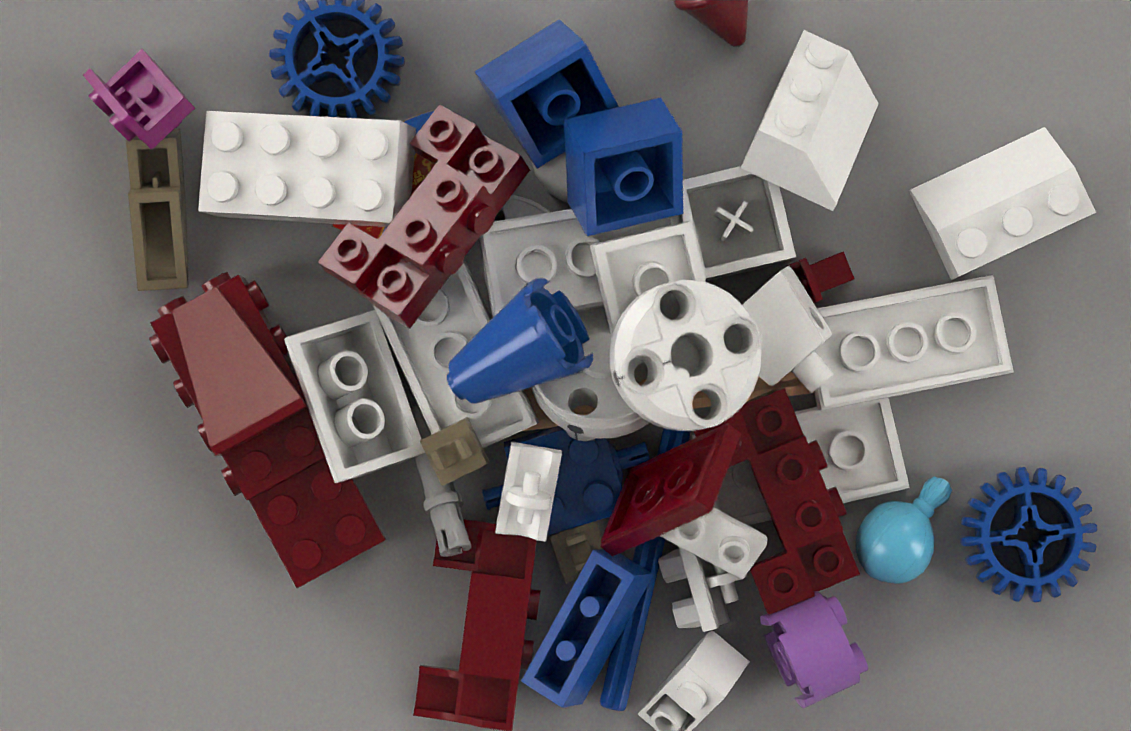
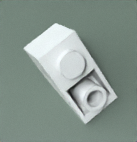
(695, 685)

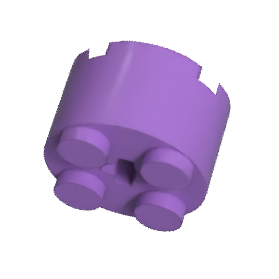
(813, 648)

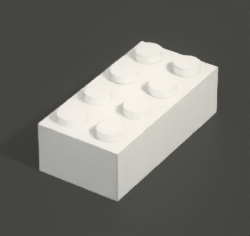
(305, 168)

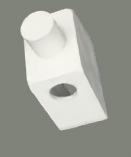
(789, 331)

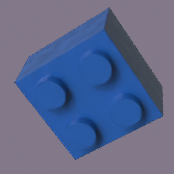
(624, 166)

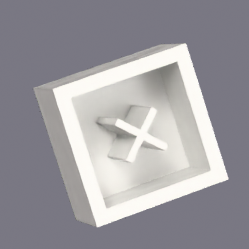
(736, 222)

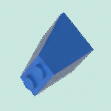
(542, 85)

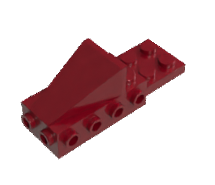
(261, 425)

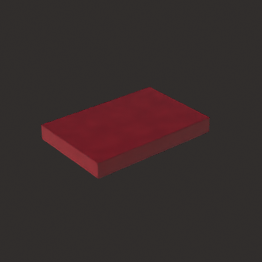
(670, 490)

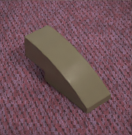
(158, 213)

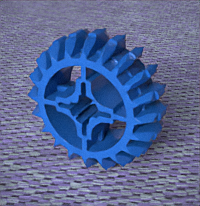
(317, 71)
(1032, 556)

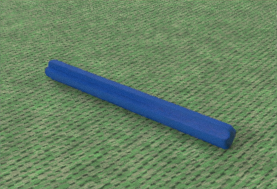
(627, 648)

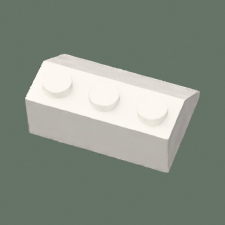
(813, 123)
(1001, 202)
(355, 396)

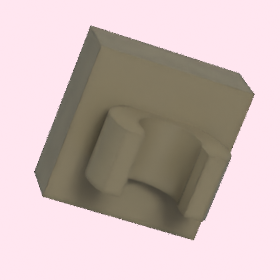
(454, 451)
(574, 548)

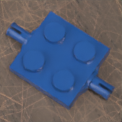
(586, 480)

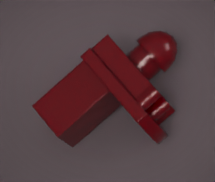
(822, 274)

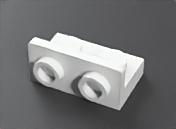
(721, 542)

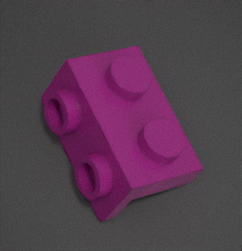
(142, 100)

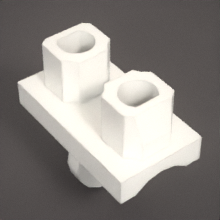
(528, 491)
(709, 587)

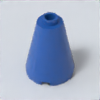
(521, 347)

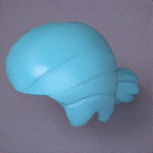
(897, 536)

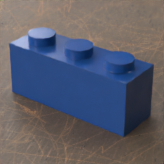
(587, 628)

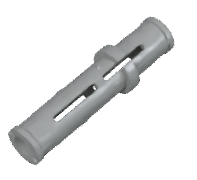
(441, 501)

